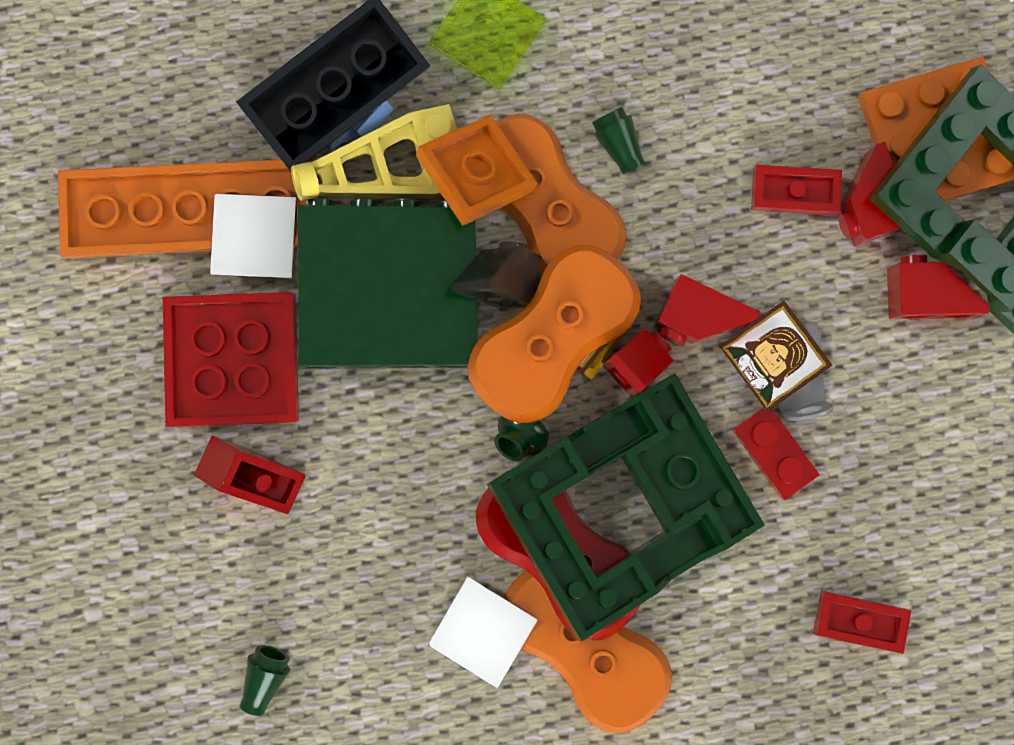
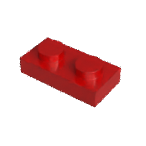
(796, 190)
(775, 452)
(862, 622)

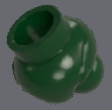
(520, 439)

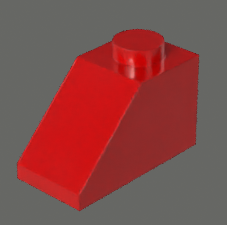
(860, 216)
(930, 291)
(699, 312)
(639, 361)
(249, 475)

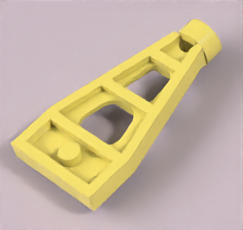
(415, 126)

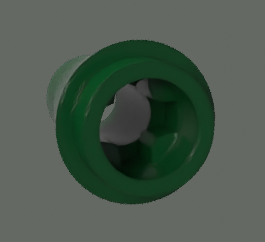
(618, 137)
(263, 677)

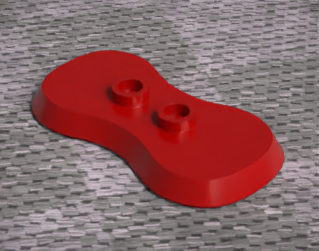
(597, 550)

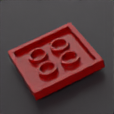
(230, 359)

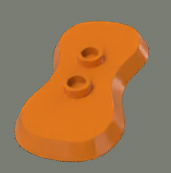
(560, 208)
(530, 360)
(612, 679)

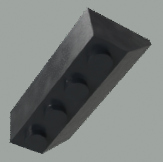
(333, 83)

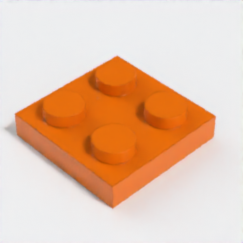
(476, 169)

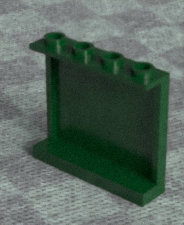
(382, 286)

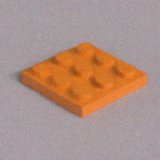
(903, 109)

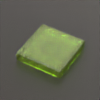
(488, 37)

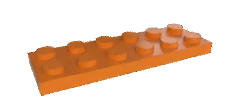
(157, 206)

